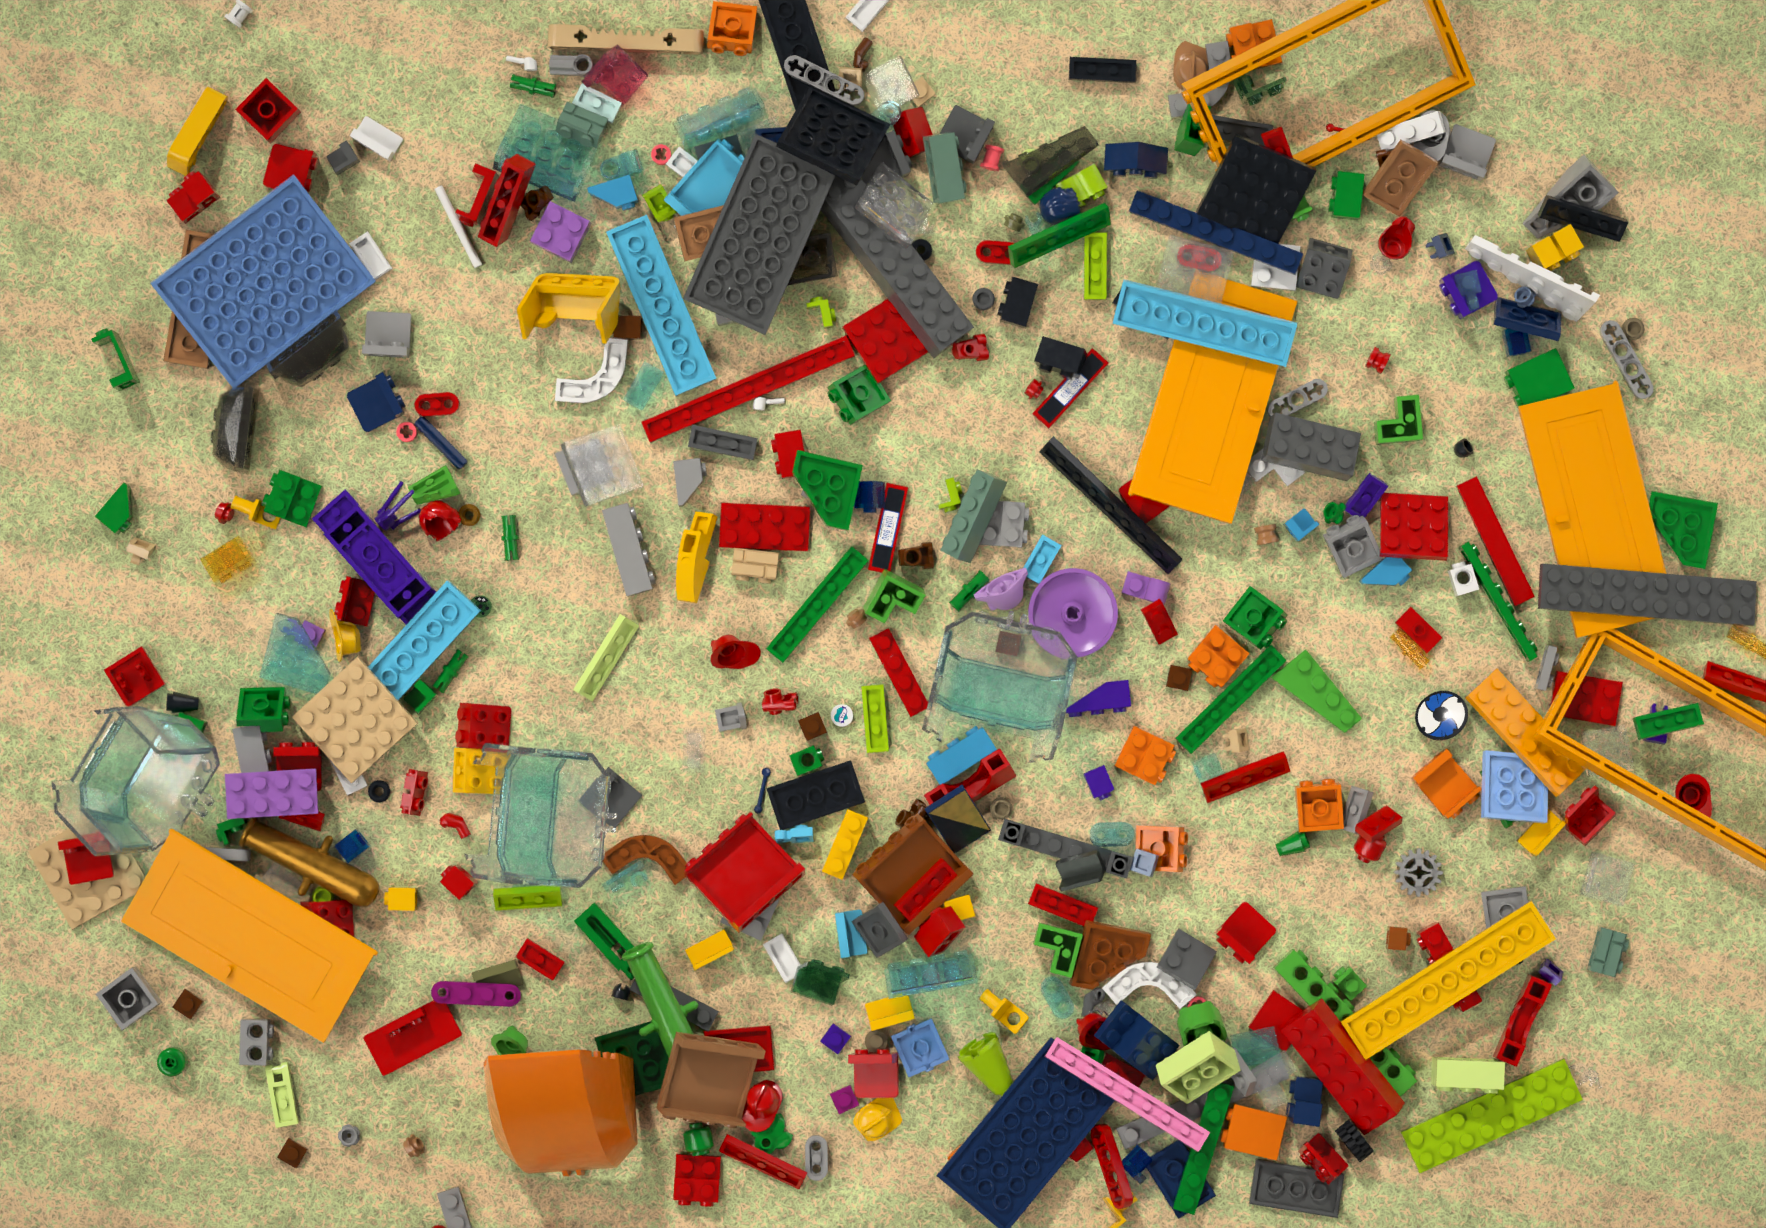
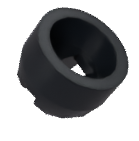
(1463, 448)
(621, 994)

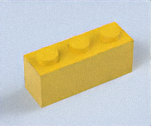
(844, 844)

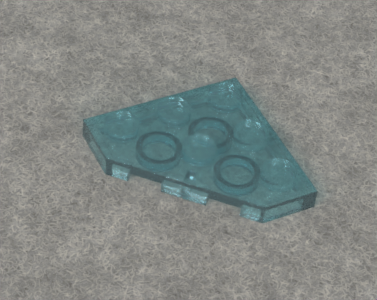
(293, 657)

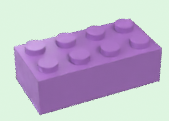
(271, 793)

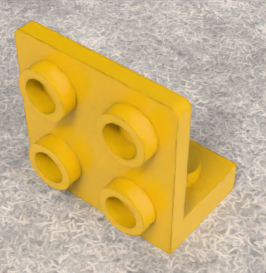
(470, 776)

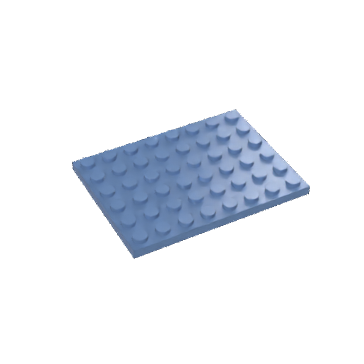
(263, 281)

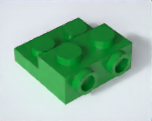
(857, 395)
(291, 498)
(1256, 618)
(263, 708)

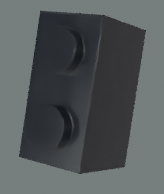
(1018, 302)
(1060, 358)

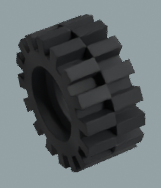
(1354, 1141)

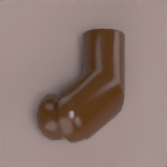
(860, 52)

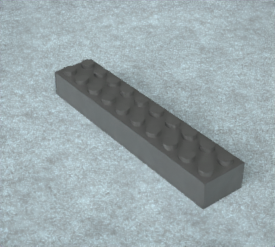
(897, 272)

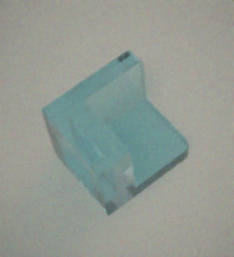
(1207, 768)

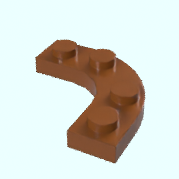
(647, 847)

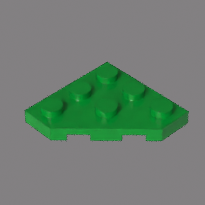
(829, 486)
(1685, 525)

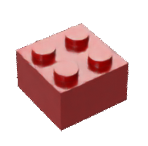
(268, 110)

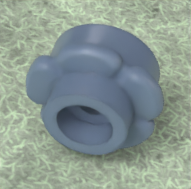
(1523, 292)

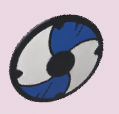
(1441, 715)

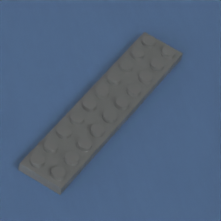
(1647, 594)

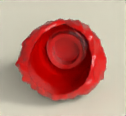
(438, 519)

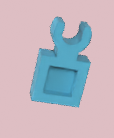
(799, 834)

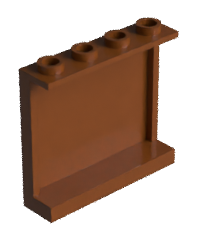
(903, 862)

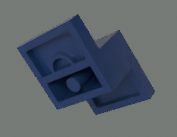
(1136, 1039)

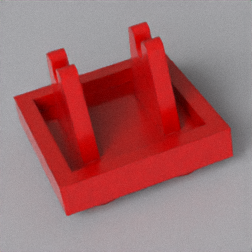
(134, 676)

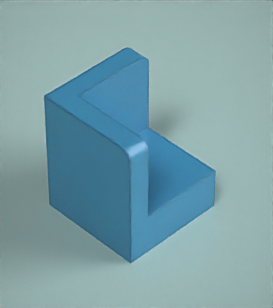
(1300, 524)

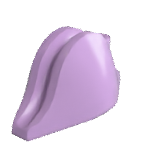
(1004, 591)

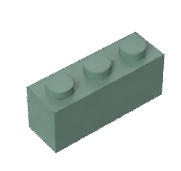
(944, 167)

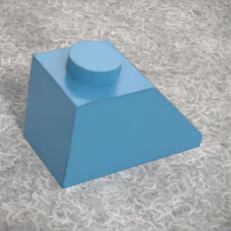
(616, 192)
(1388, 572)

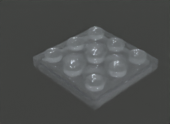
(893, 205)
(1195, 269)
(602, 465)

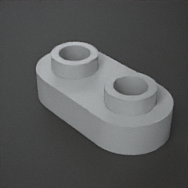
(816, 1157)

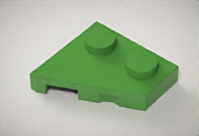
(434, 486)

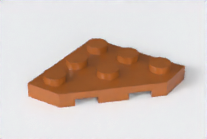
(1106, 952)

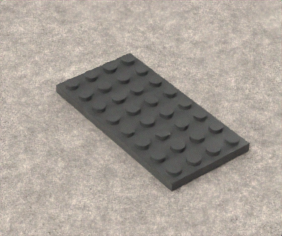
(759, 236)

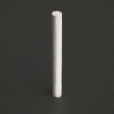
(458, 226)

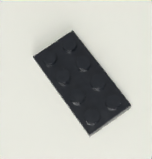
(815, 795)

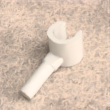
(529, 63)
(759, 403)

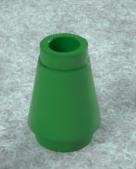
(1293, 844)

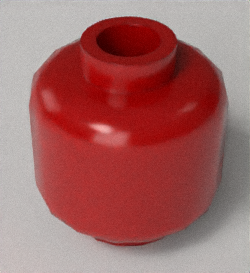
(1369, 851)

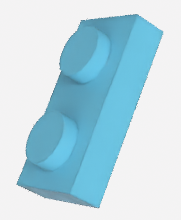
(1041, 558)

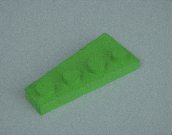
(1313, 687)

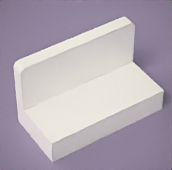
(377, 138)

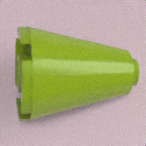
(987, 1063)

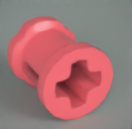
(992, 157)

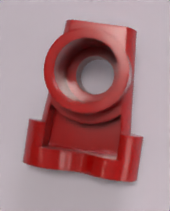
(971, 348)
(776, 702)

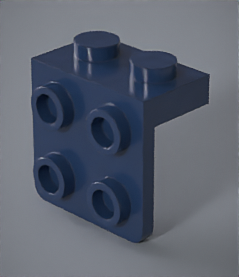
(376, 402)

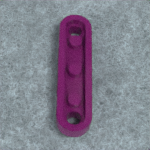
(475, 993)

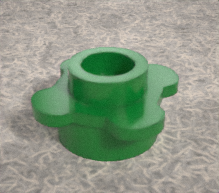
(1334, 512)

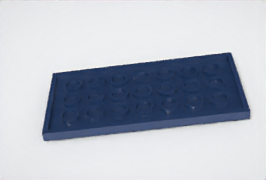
(1024, 1140)

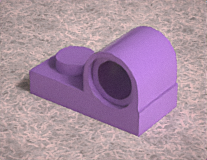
(1145, 587)

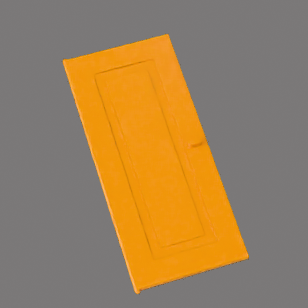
(1208, 419)
(1592, 489)
(248, 935)

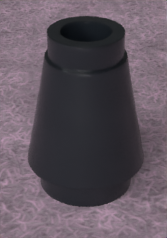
(181, 702)

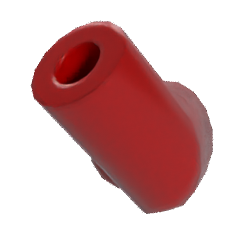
(457, 822)

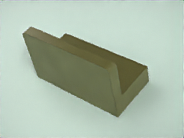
(502, 974)

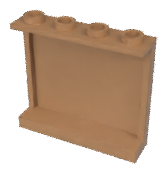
(708, 1079)

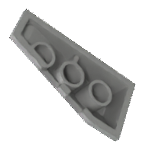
(1580, 185)

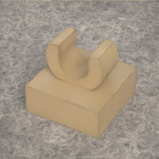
(140, 550)
(1238, 740)

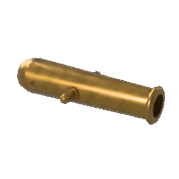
(311, 863)

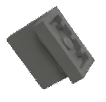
(970, 130)
(1324, 268)

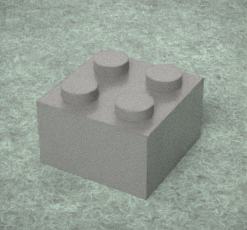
(129, 998)

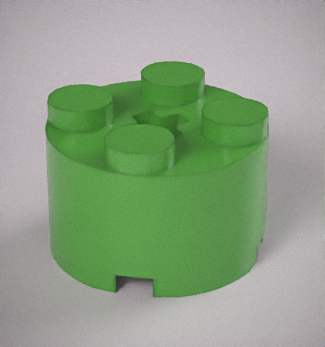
(1198, 1020)

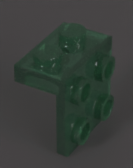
(818, 981)

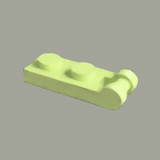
(282, 1095)

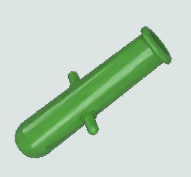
(658, 996)

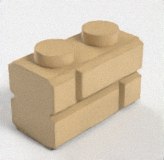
(755, 565)

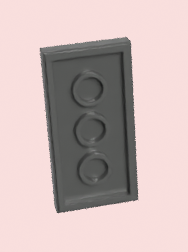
(1294, 1189)

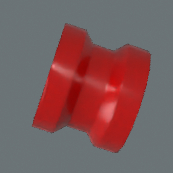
(1377, 360)

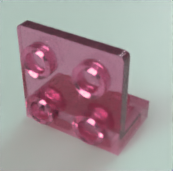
(617, 74)

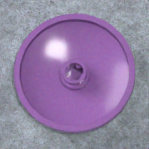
(1077, 607)

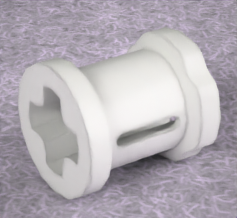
(238, 13)

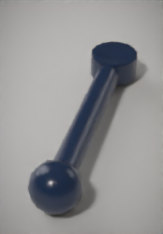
(765, 772)

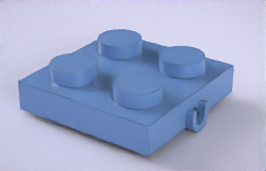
(920, 1047)

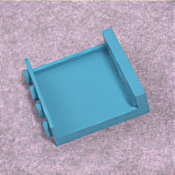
(707, 181)

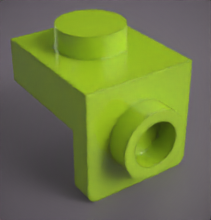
(657, 205)
(828, 314)
(954, 491)

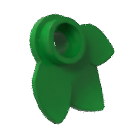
(774, 1134)

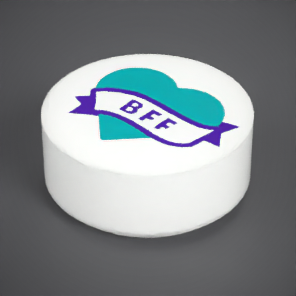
(841, 715)

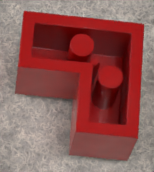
(193, 197)

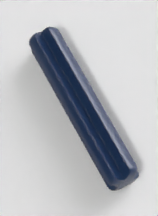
(440, 442)

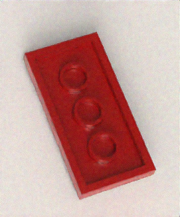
(764, 527)

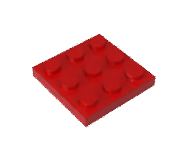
(884, 340)
(1414, 526)

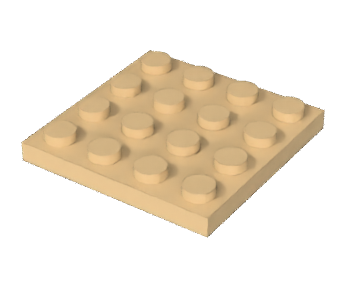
(355, 720)
(87, 899)

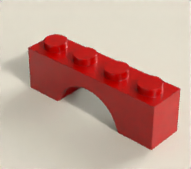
(991, 774)
(1521, 1019)

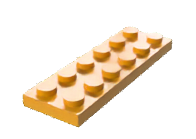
(1517, 724)

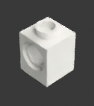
(1471, 584)

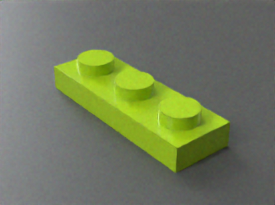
(1095, 266)
(875, 718)
(527, 897)

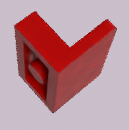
(912, 128)

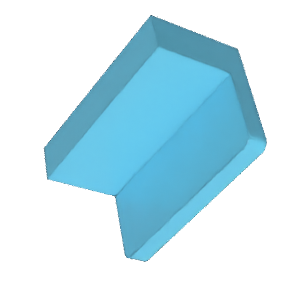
(849, 938)

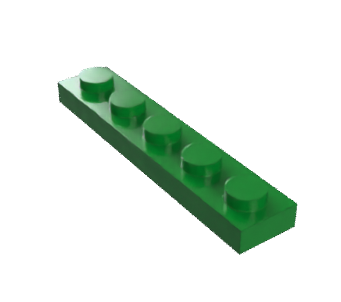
(1059, 235)

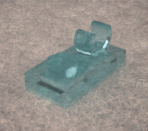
(617, 881)

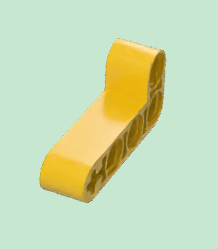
(195, 131)

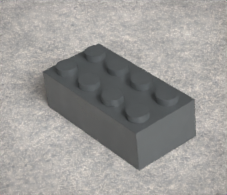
(1311, 446)

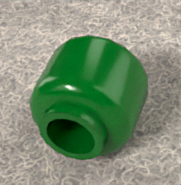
(179, 1064)
(698, 1139)

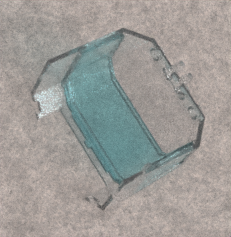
(1003, 679)
(137, 781)
(544, 816)

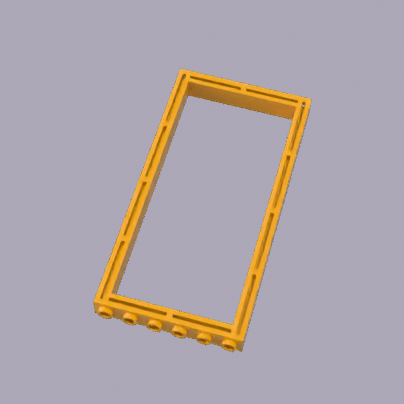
(1307, 31)
(1628, 781)

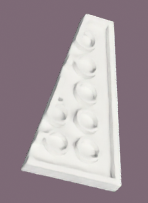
(1546, 284)

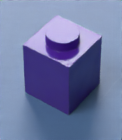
(1099, 782)

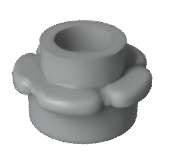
(353, 1140)

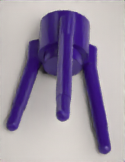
(387, 517)

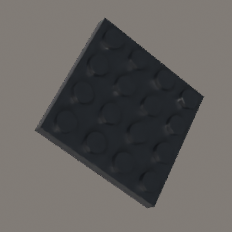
(833, 135)
(1256, 189)

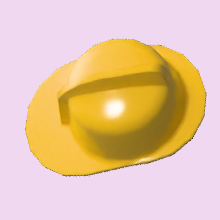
(346, 637)
(877, 1118)

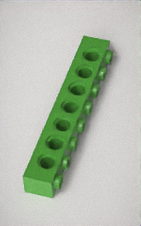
(1286, 968)

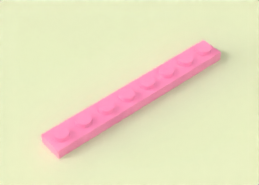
(1127, 1094)

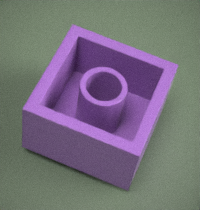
(560, 232)

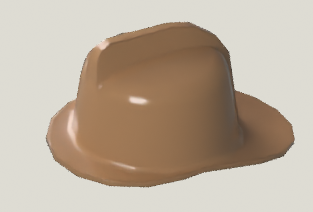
(1189, 62)

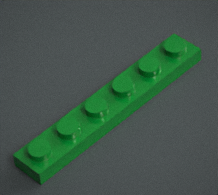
(817, 604)
(1503, 608)
(1230, 699)
(1199, 1162)

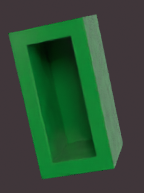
(1347, 195)

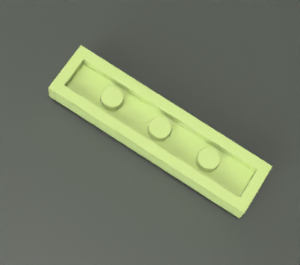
(606, 657)

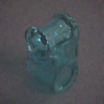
(625, 164)

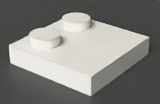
(1274, 278)

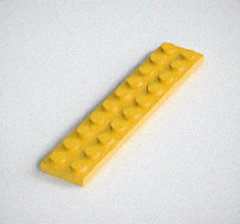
(1448, 980)

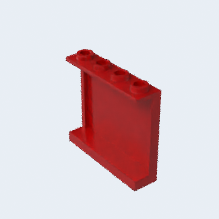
(743, 872)

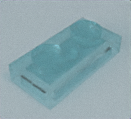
(643, 386)

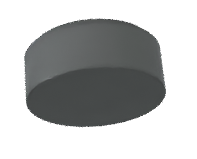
(983, 299)

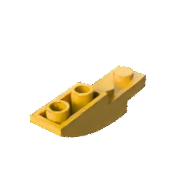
(691, 557)

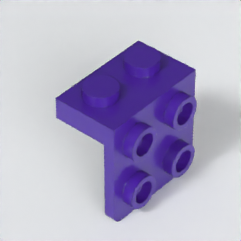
(1458, 303)

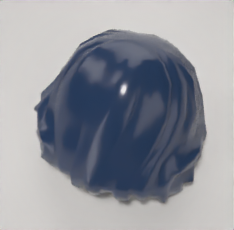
(1059, 205)

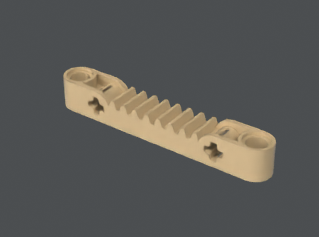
(564, 38)

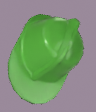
(509, 1042)

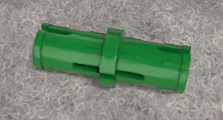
(533, 86)
(510, 537)
(969, 590)
(450, 671)

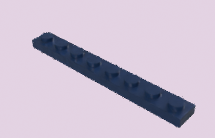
(1215, 233)

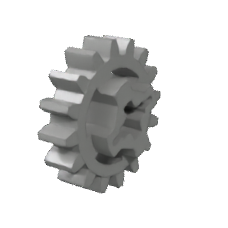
(1418, 861)

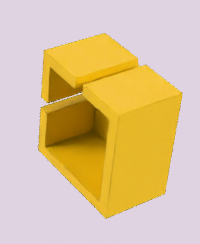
(1555, 248)

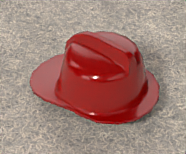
(733, 653)
(1695, 792)
(1087, 1028)
(762, 1105)

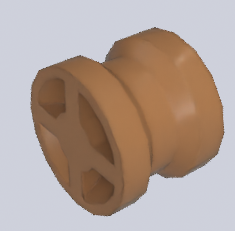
(1266, 534)

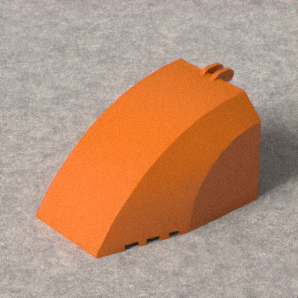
(562, 1109)

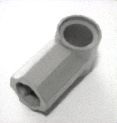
(569, 65)

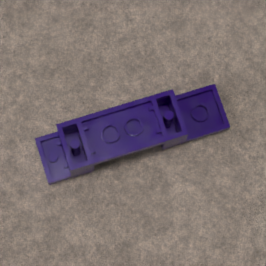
(374, 556)

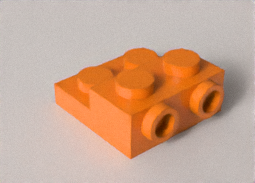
(732, 28)
(1249, 36)
(1217, 657)
(1145, 756)
(1319, 805)
(1165, 842)

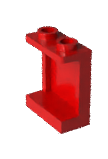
(483, 196)

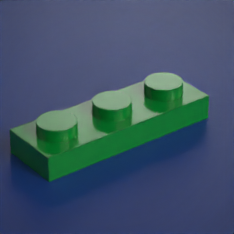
(1668, 721)

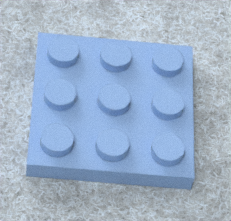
(1511, 789)

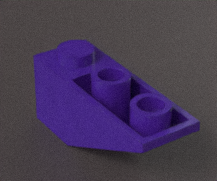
(1106, 696)

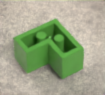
(1406, 426)
(890, 591)
(1065, 947)

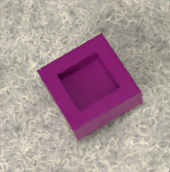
(844, 1099)

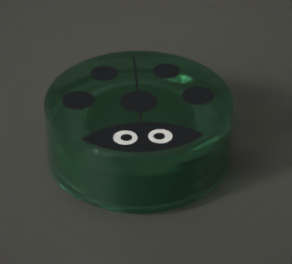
(483, 604)

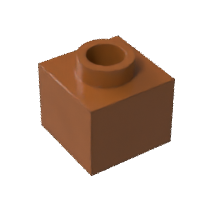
(1397, 938)

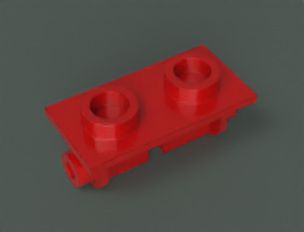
(417, 782)

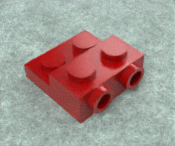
(697, 1179)

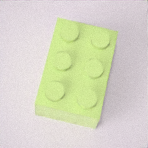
(1198, 1067)
(1467, 1074)

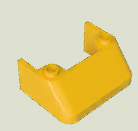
(571, 298)

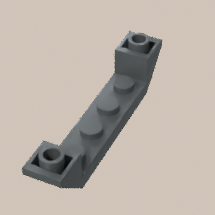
(1061, 846)

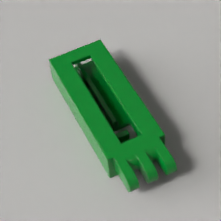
(604, 935)

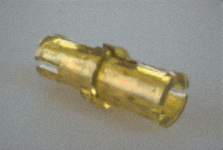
(1748, 641)
(1409, 648)

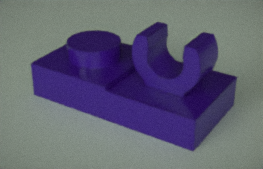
(1366, 496)

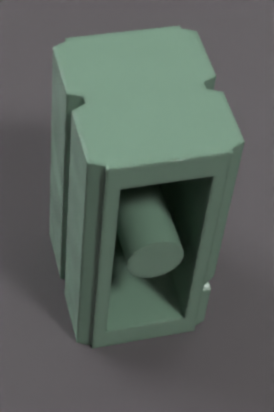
(581, 125)
(1608, 952)

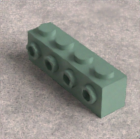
(973, 516)

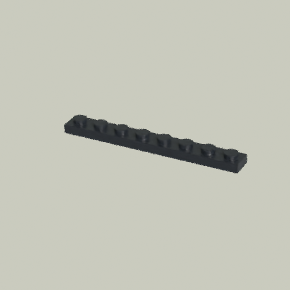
(1110, 505)

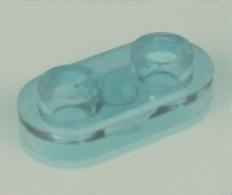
(882, 113)
(1111, 832)
(1056, 997)

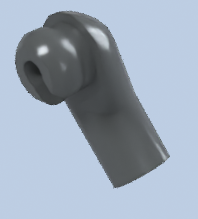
(1092, 999)

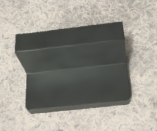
(1080, 870)

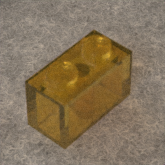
(227, 560)

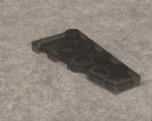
(1040, 166)

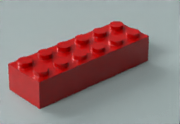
(1341, 1067)

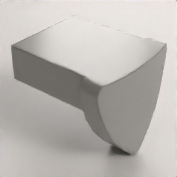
(731, 717)

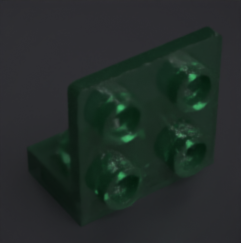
(1244, 89)

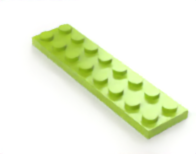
(1491, 1116)

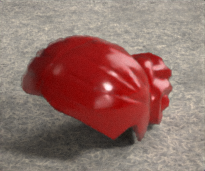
(1397, 239)

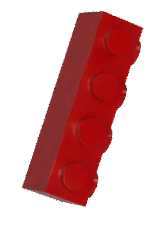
(506, 200)
(1437, 945)

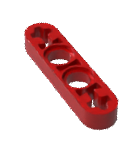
(1109, 1167)

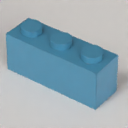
(960, 755)

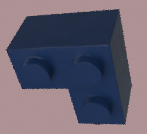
(1136, 159)
(1305, 1101)

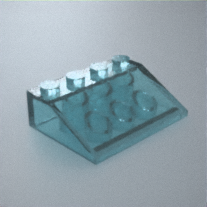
(720, 118)
(559, 161)
(930, 975)

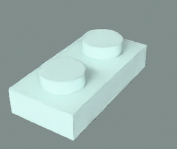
(597, 102)

